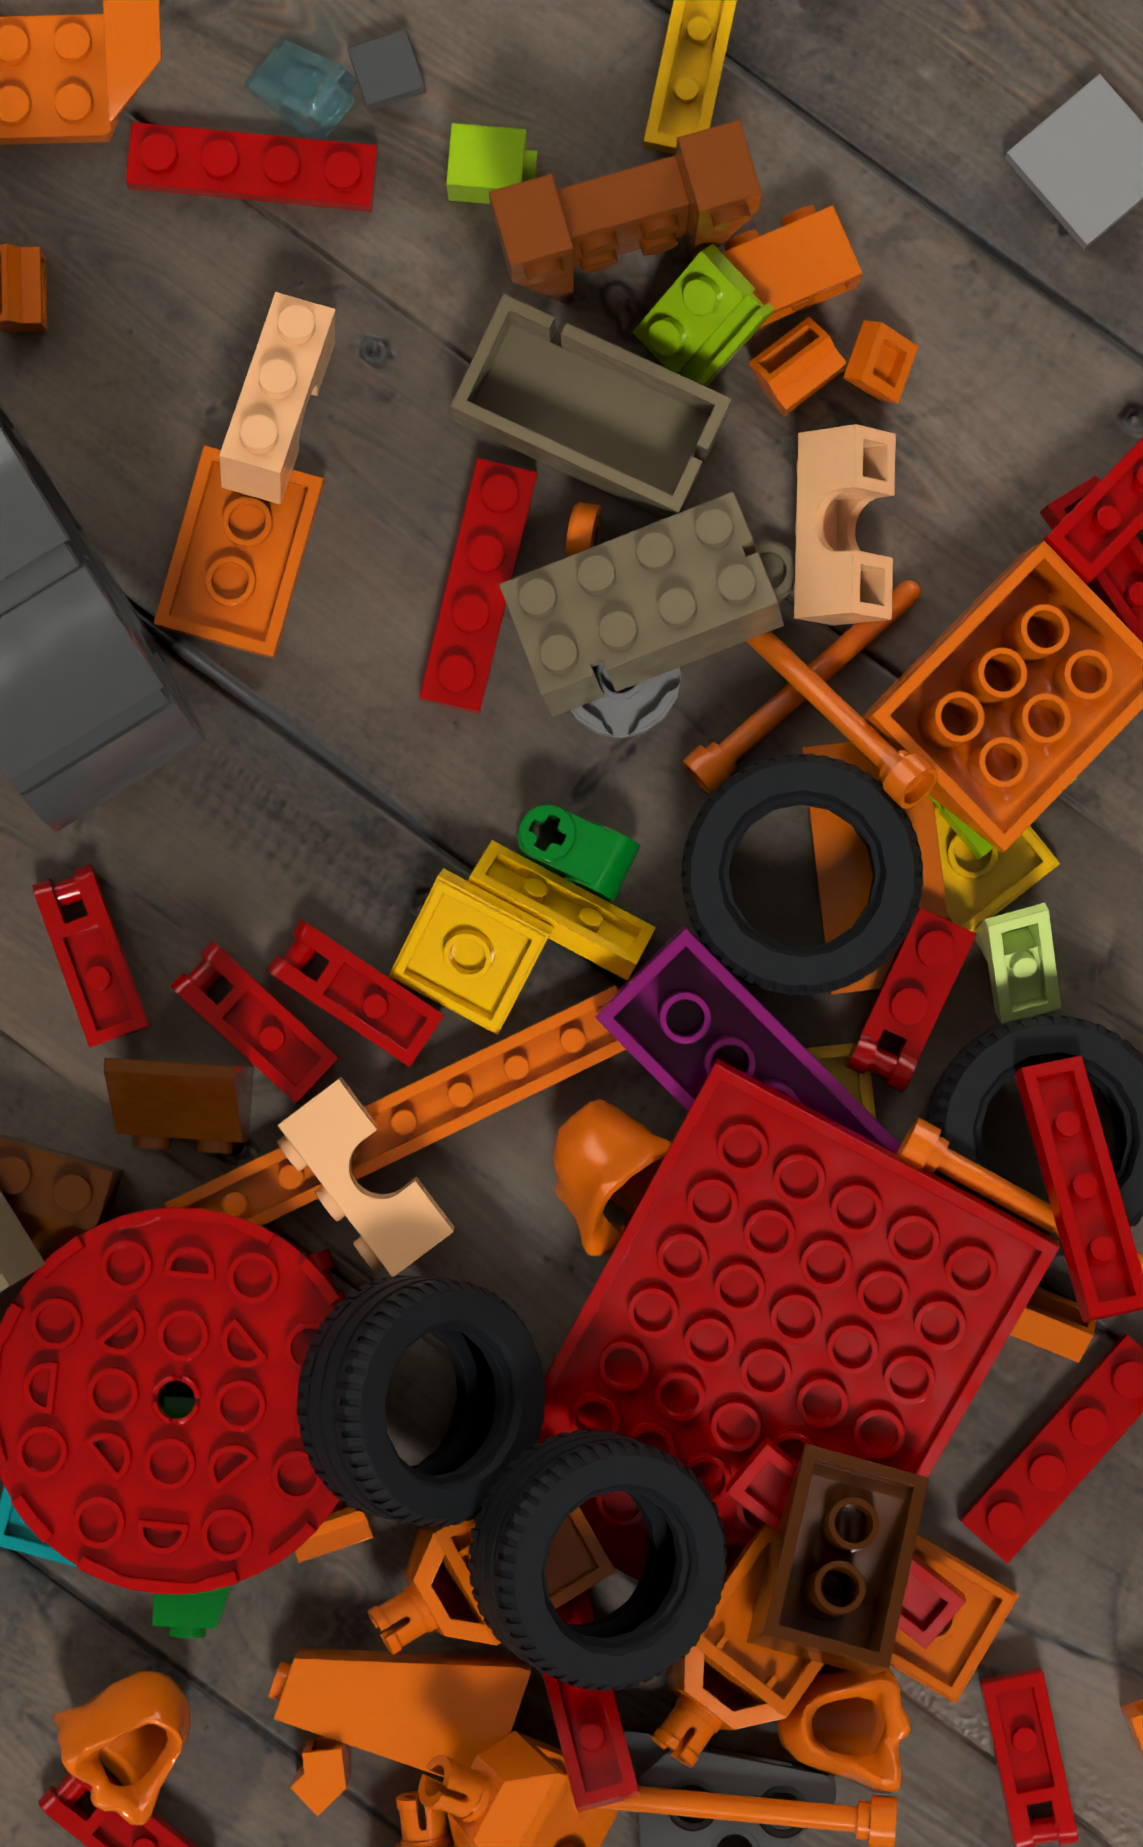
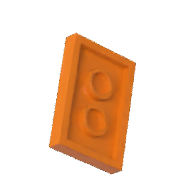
(237, 561)

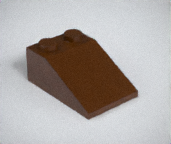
(180, 1101)
(53, 1197)
(839, 1562)

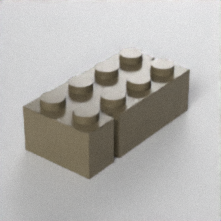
(589, 409)
(642, 603)

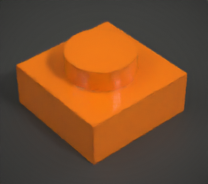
(880, 362)

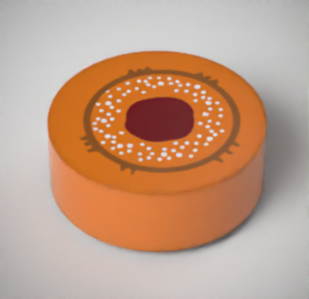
(583, 527)

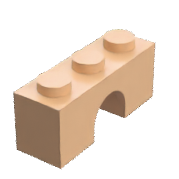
(274, 397)
(836, 479)
(393, 1225)

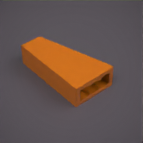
(402, 1702)

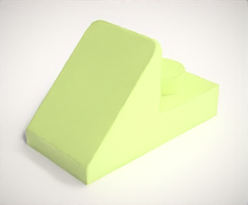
(1020, 962)

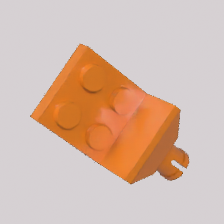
(441, 1591)
(725, 1678)
(513, 1798)

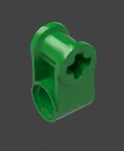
(589, 853)

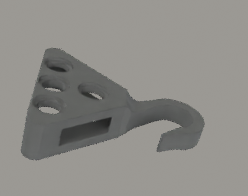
(725, 1773)

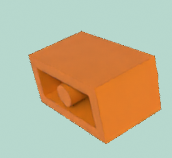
(796, 263)

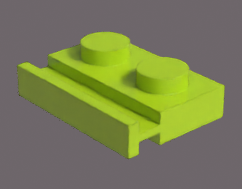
(703, 318)

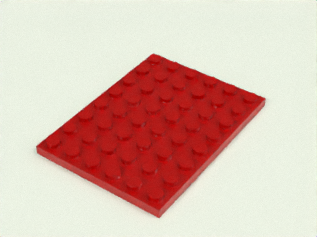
(788, 1296)

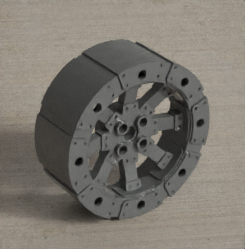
(79, 673)

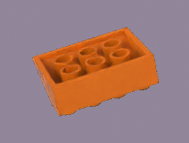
(1016, 696)

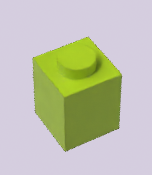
(486, 161)

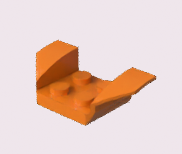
(74, 72)

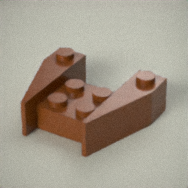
(694, 195)

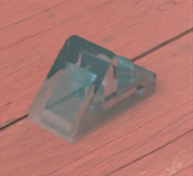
(303, 89)

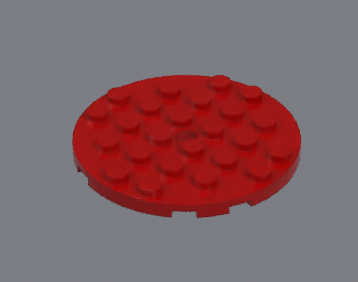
(81, 1414)

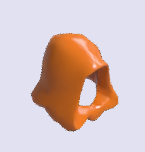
(601, 1158)
(849, 1728)
(135, 1732)

